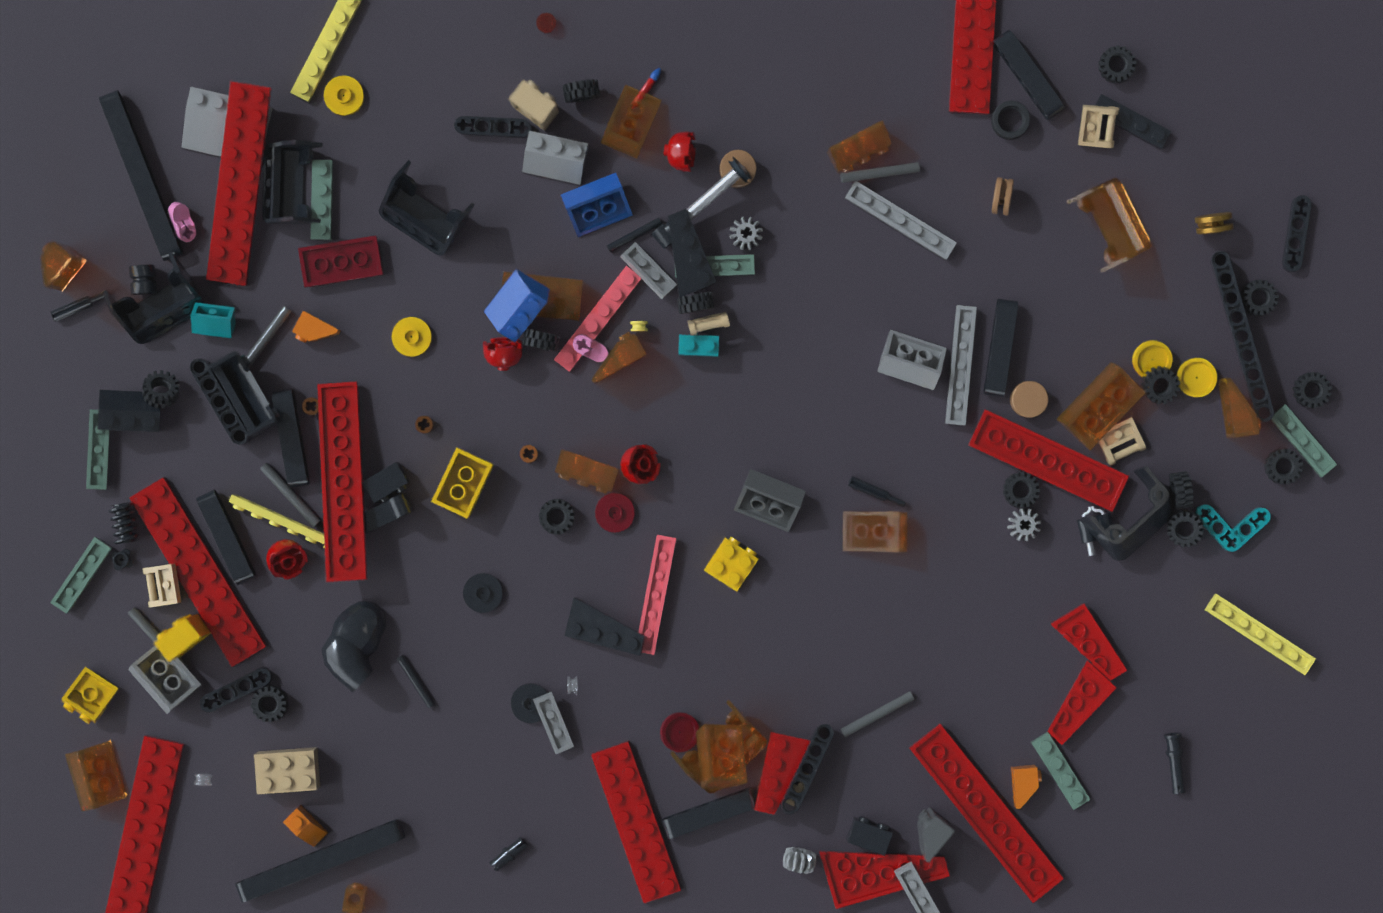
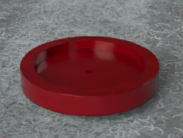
(614, 503)
(670, 732)

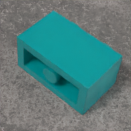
(213, 320)
(698, 345)

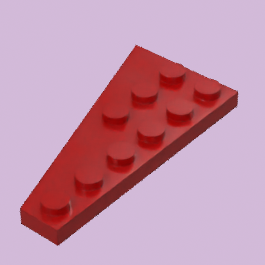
(865, 876)

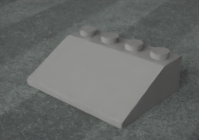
(206, 121)

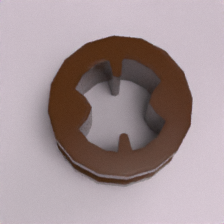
(304, 406)
(427, 429)

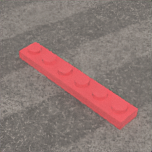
(599, 315)
(656, 591)

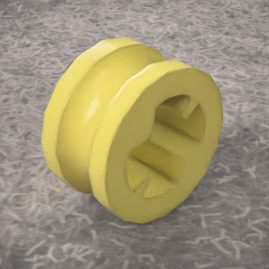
(639, 326)

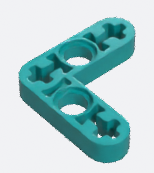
(1235, 532)

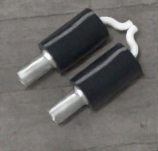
(1086, 537)

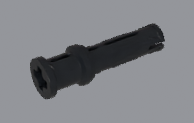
(1174, 753)

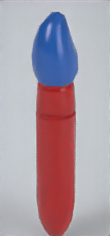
(650, 82)

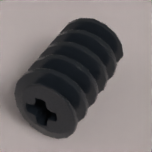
(123, 523)

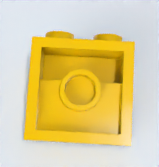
(731, 563)
(89, 696)

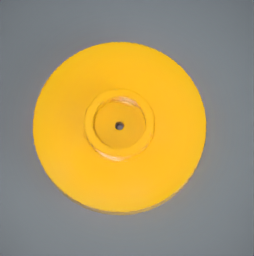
(346, 104)
(420, 335)
(1150, 355)
(1205, 375)

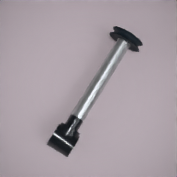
(738, 171)

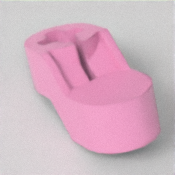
(181, 221)
(597, 353)

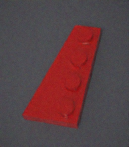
(1087, 636)
(1083, 699)
(779, 767)

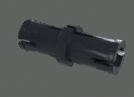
(508, 854)

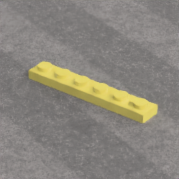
(324, 48)
(277, 519)
(1260, 634)

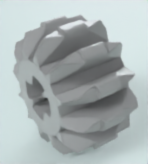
(741, 227)
(1022, 532)
(799, 860)

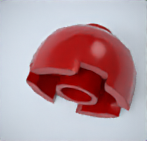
(681, 151)
(502, 352)
(640, 464)
(286, 559)

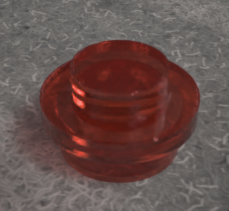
(546, 22)

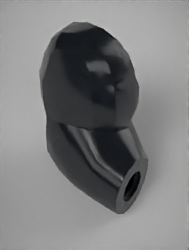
(352, 641)

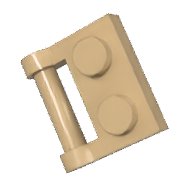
(1091, 126)
(708, 322)
(1118, 435)
(166, 584)

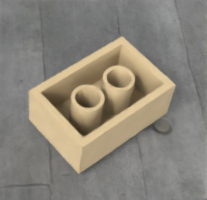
(534, 105)
(287, 770)

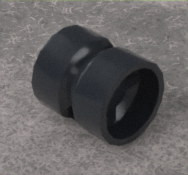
(142, 279)

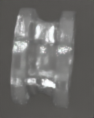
(572, 685)
(203, 779)

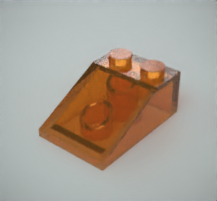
(630, 121)
(623, 354)
(1237, 413)
(875, 531)

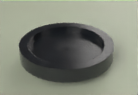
(489, 586)
(521, 702)

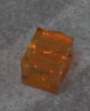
(354, 907)

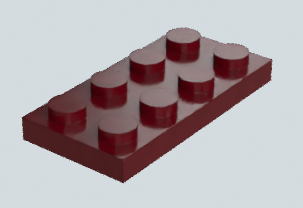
(340, 261)

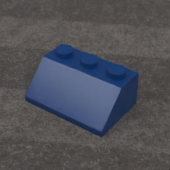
(596, 204)
(516, 305)

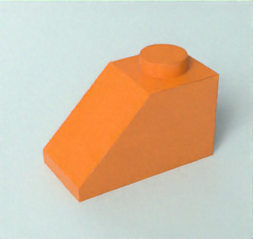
(312, 328)
(1024, 783)
(305, 826)

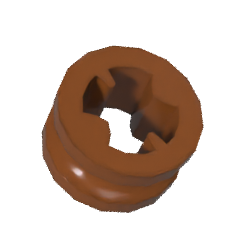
(530, 448)

